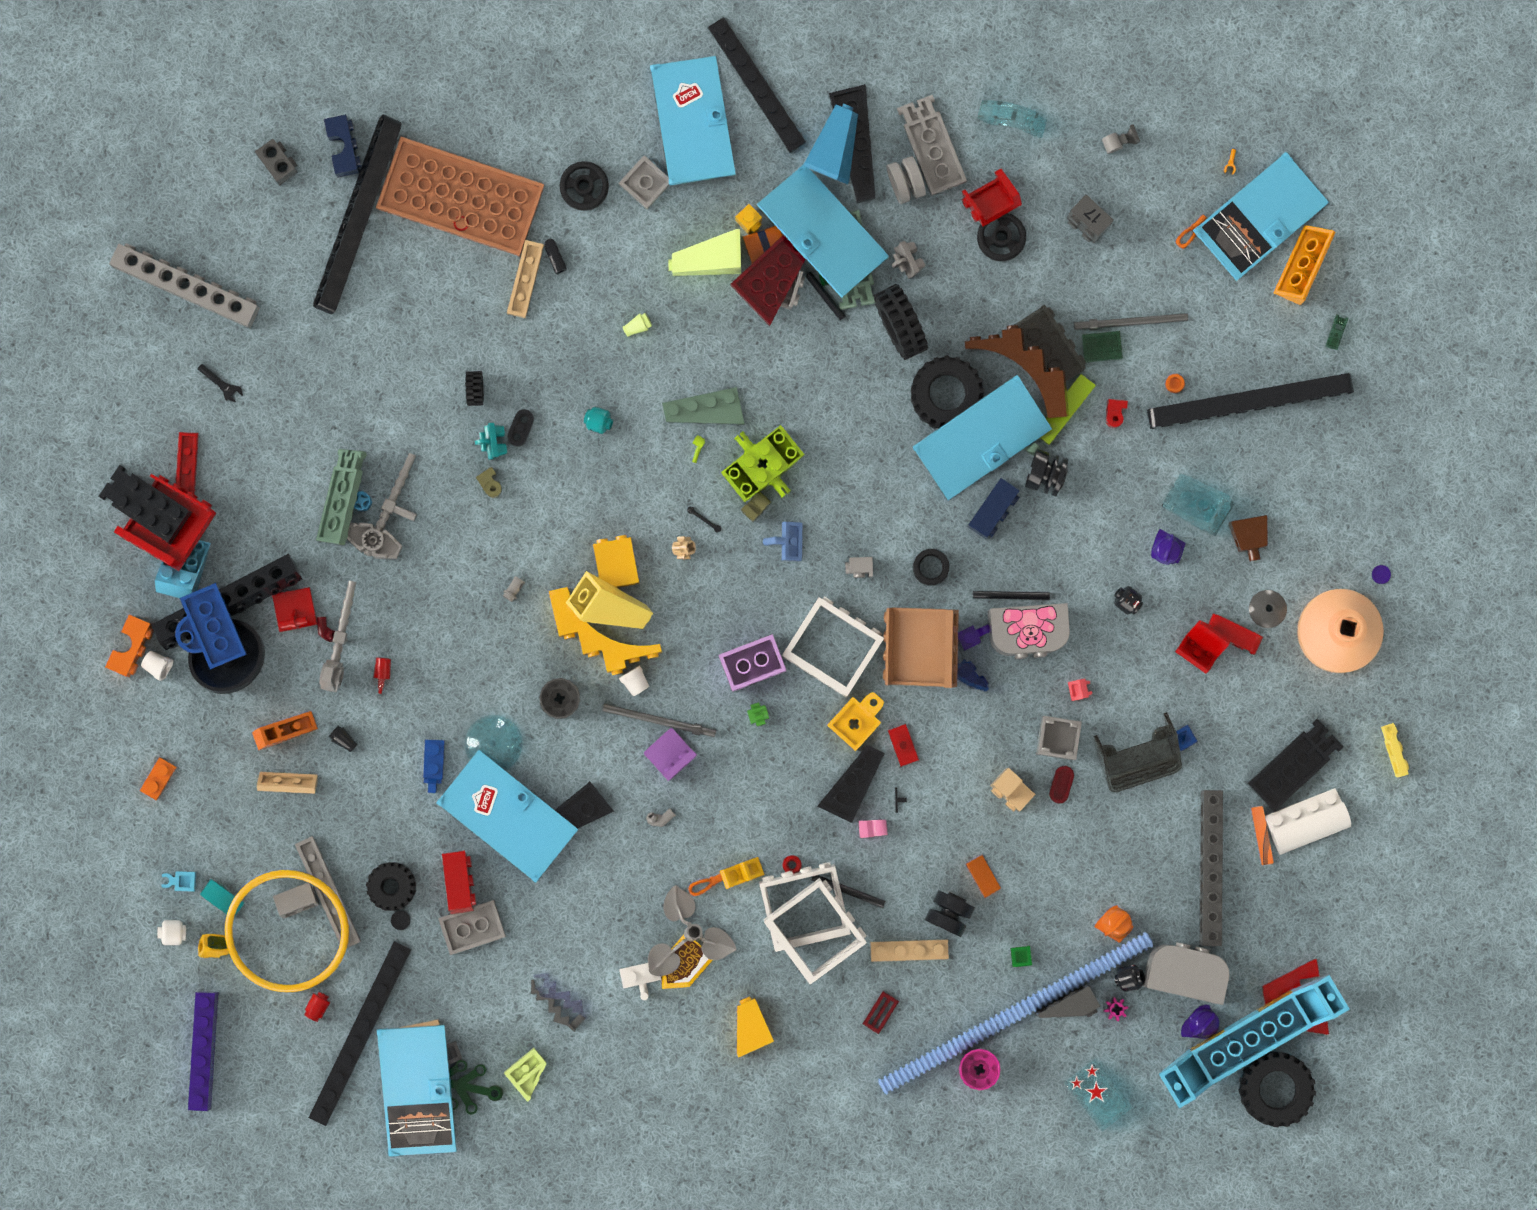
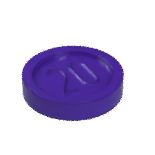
(1381, 574)

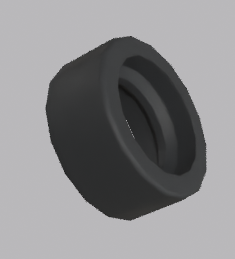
(931, 581)

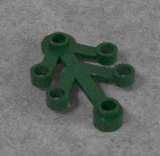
(462, 1085)

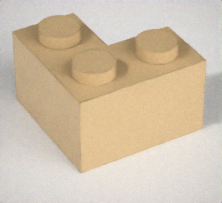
(1012, 790)

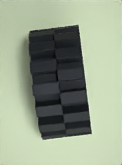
(474, 388)

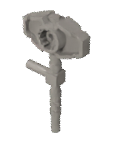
(375, 540)
(333, 670)

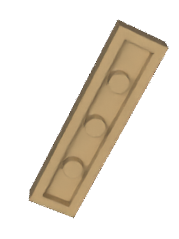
(525, 279)
(909, 950)

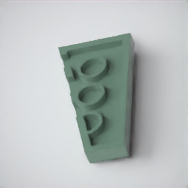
(712, 408)

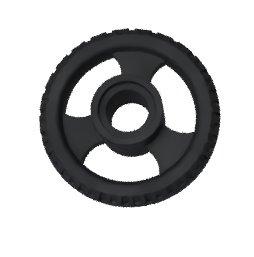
(595, 173)
(1015, 247)

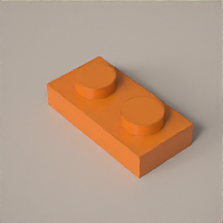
(158, 778)

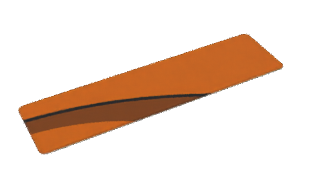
(1262, 835)

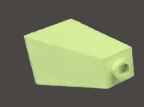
(709, 257)

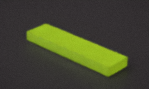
(1076, 395)

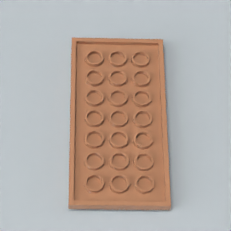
(440, 186)

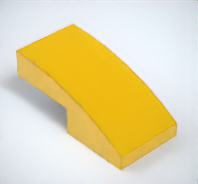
(742, 872)

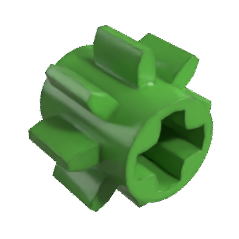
(758, 714)

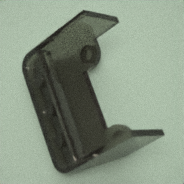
(1141, 762)

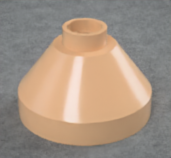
(1321, 635)

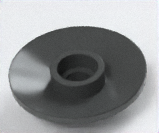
(1258, 611)

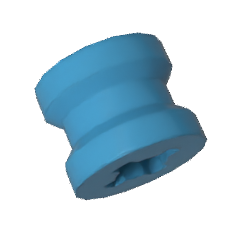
(361, 498)

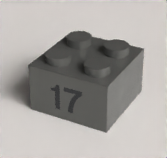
(1089, 219)

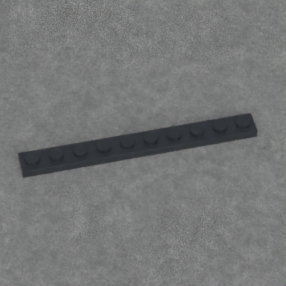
(360, 1033)

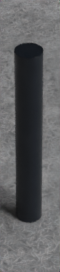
(825, 296)

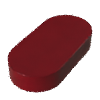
(1061, 784)

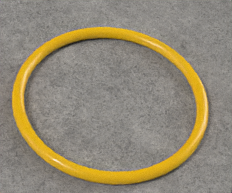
(286, 874)

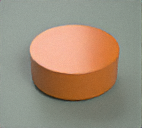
(1174, 383)

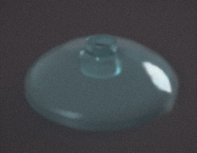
(496, 728)

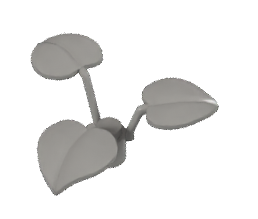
(715, 944)

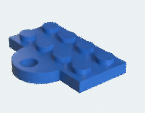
(210, 627)

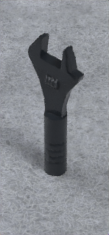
(227, 389)

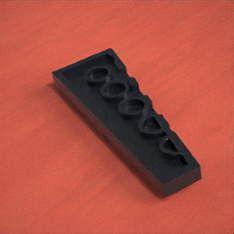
(862, 166)

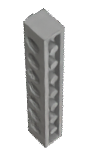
(121, 261)

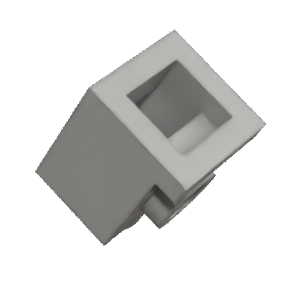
(859, 567)

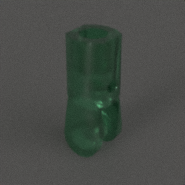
(1336, 334)

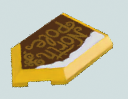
(691, 965)

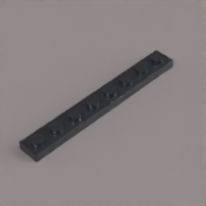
(756, 85)

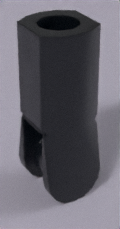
(554, 256)

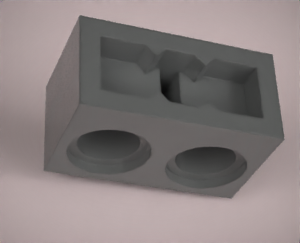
(274, 163)

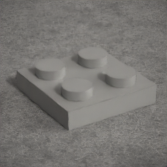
(645, 182)

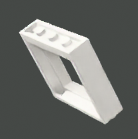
(857, 623)
(805, 873)
(790, 950)

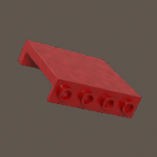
(186, 540)

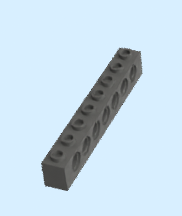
(1211, 867)

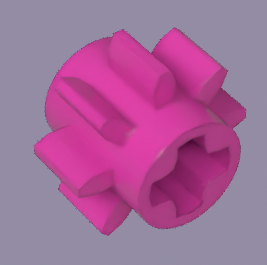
(1111, 1005)

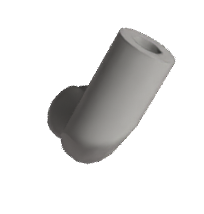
(660, 820)

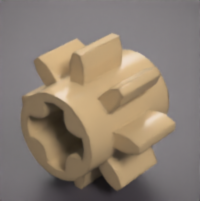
(683, 547)

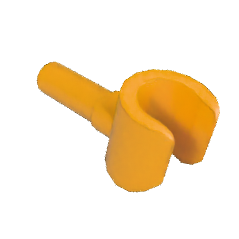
(1231, 161)

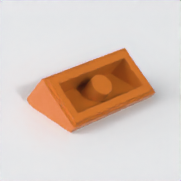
(983, 876)

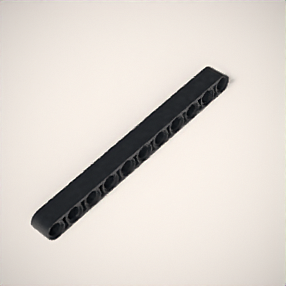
(357, 214)
(1250, 400)

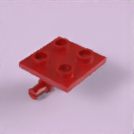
(294, 609)

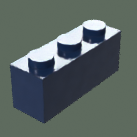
(994, 509)

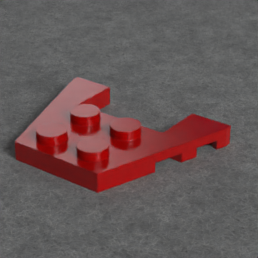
(1290, 981)

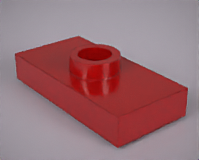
(903, 745)

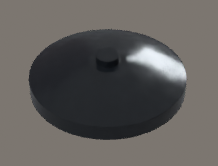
(236, 673)

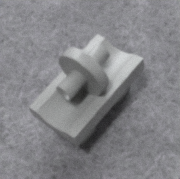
(905, 260)

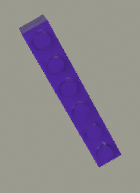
(203, 1051)

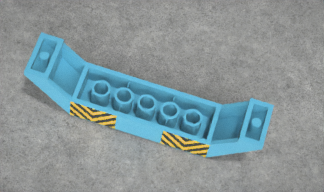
(1252, 1038)

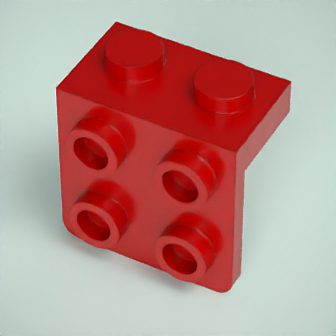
(1202, 646)

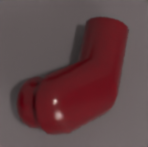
(324, 631)

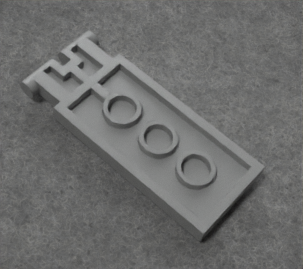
(932, 146)

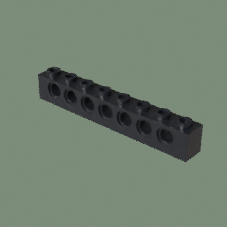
(233, 593)

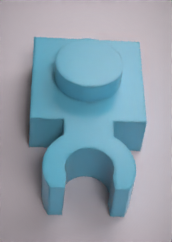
(183, 881)

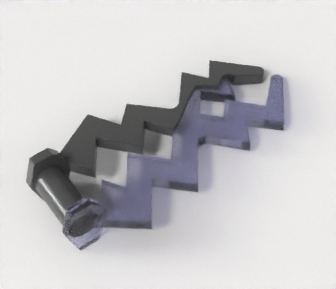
(577, 1005)

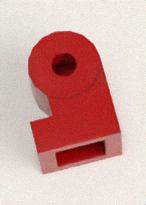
(1114, 412)

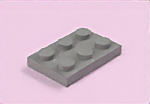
(472, 928)

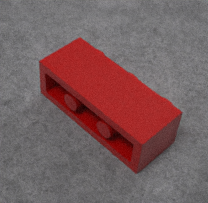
(458, 882)

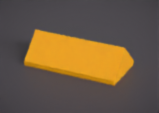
(1304, 263)

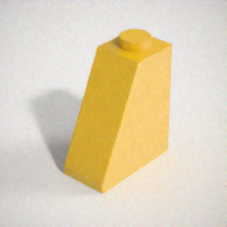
(751, 1027)

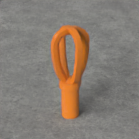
(1193, 226)
(713, 881)

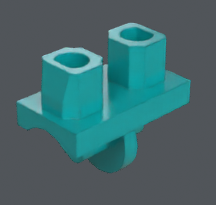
(489, 442)

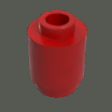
(317, 1006)

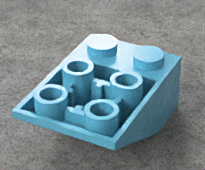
(187, 580)

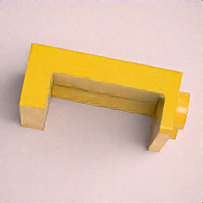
(616, 561)

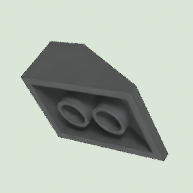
(1077, 1003)

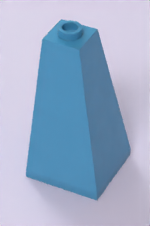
(835, 145)

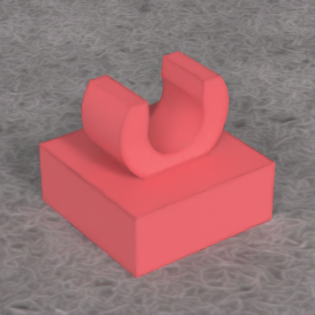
(1078, 689)

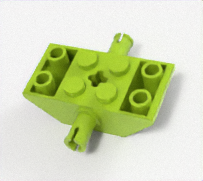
(779, 453)

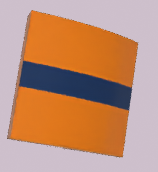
(760, 241)

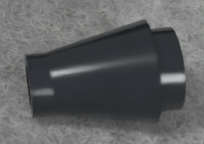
(342, 738)

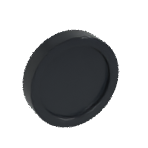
(400, 920)

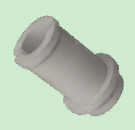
(513, 589)

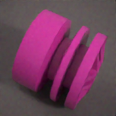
(983, 1080)

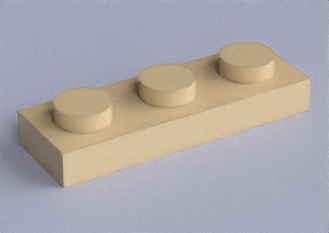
(287, 782)

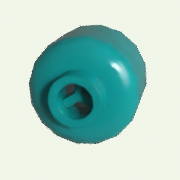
(598, 420)

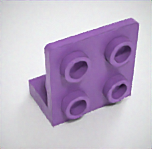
(670, 754)

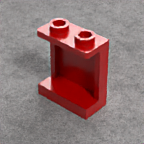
(992, 199)

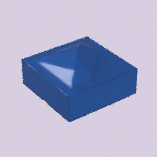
(1186, 737)

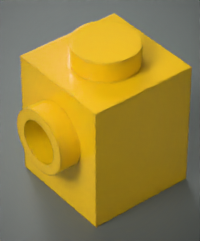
(749, 219)

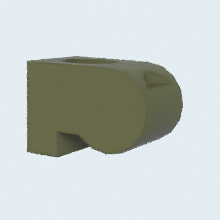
(489, 485)
(756, 506)

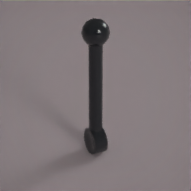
(717, 528)

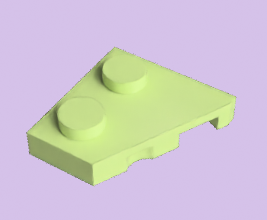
(526, 1073)

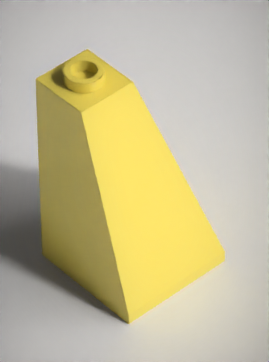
(604, 604)

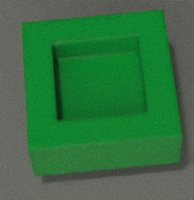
(1021, 956)

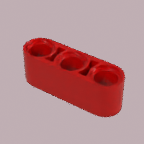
(1238, 635)

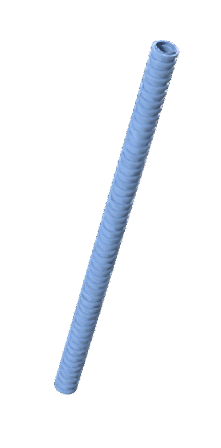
(1015, 1013)

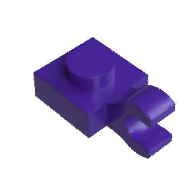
(970, 637)

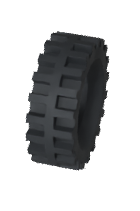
(900, 321)
(929, 373)
(1251, 1096)

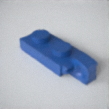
(433, 763)

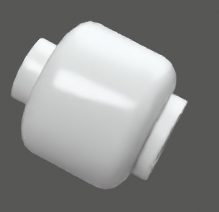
(172, 932)

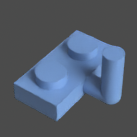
(790, 541)

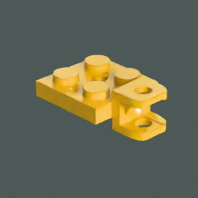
(864, 713)

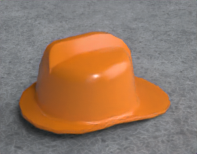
(1115, 923)

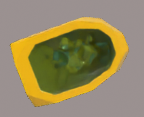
(212, 946)

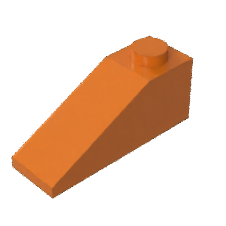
(284, 730)

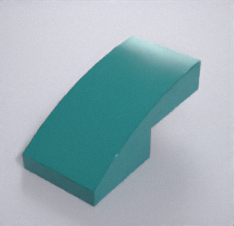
(219, 896)

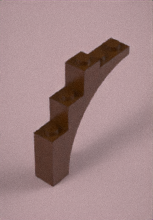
(1012, 345)

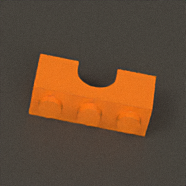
(125, 662)

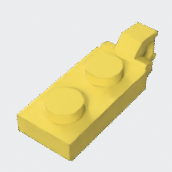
(1395, 750)

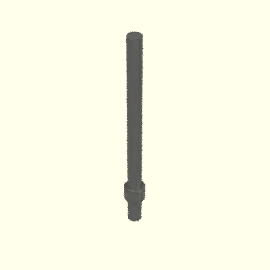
(1094, 324)
(696, 729)

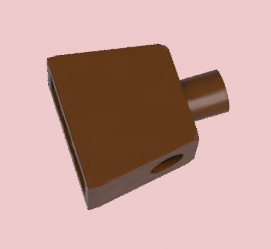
(1250, 535)

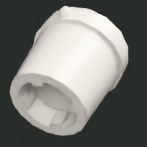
(157, 665)
(635, 680)

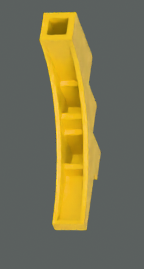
(592, 641)

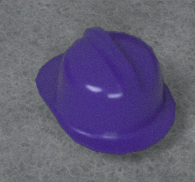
(1167, 548)
(1201, 1023)

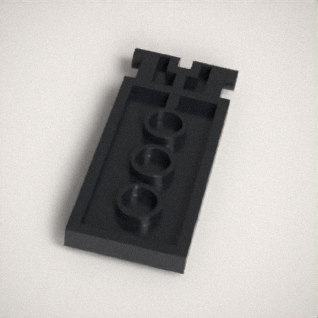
(145, 505)
(1294, 766)

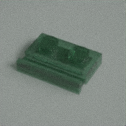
(1102, 346)

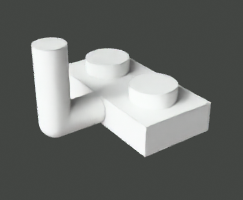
(639, 976)

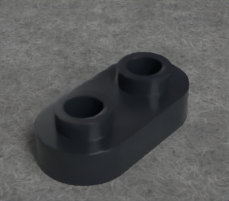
(518, 427)

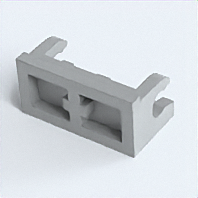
(296, 900)

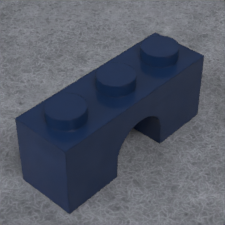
(346, 162)

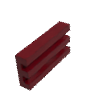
(889, 998)

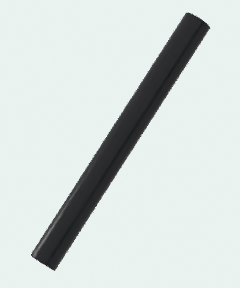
(1011, 595)
(853, 892)

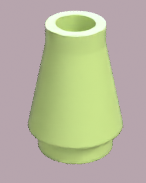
(638, 324)

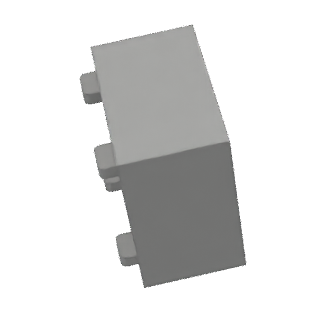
(1058, 738)

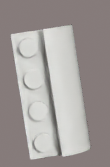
(1308, 821)

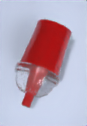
(381, 675)

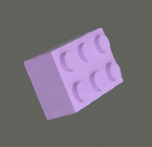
(752, 663)

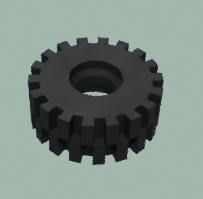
(376, 882)

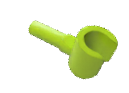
(699, 442)

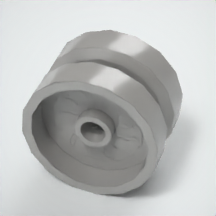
(906, 179)

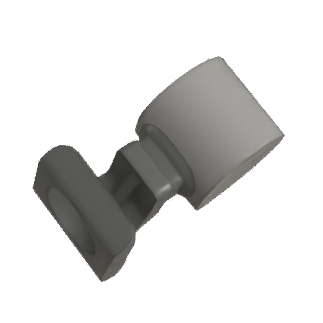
(1115, 142)

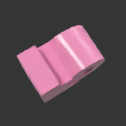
(872, 828)

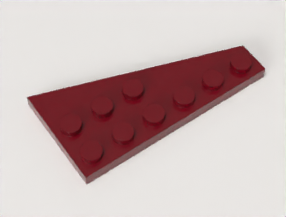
(769, 278)

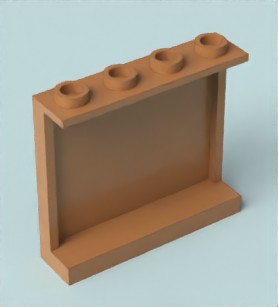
(921, 647)

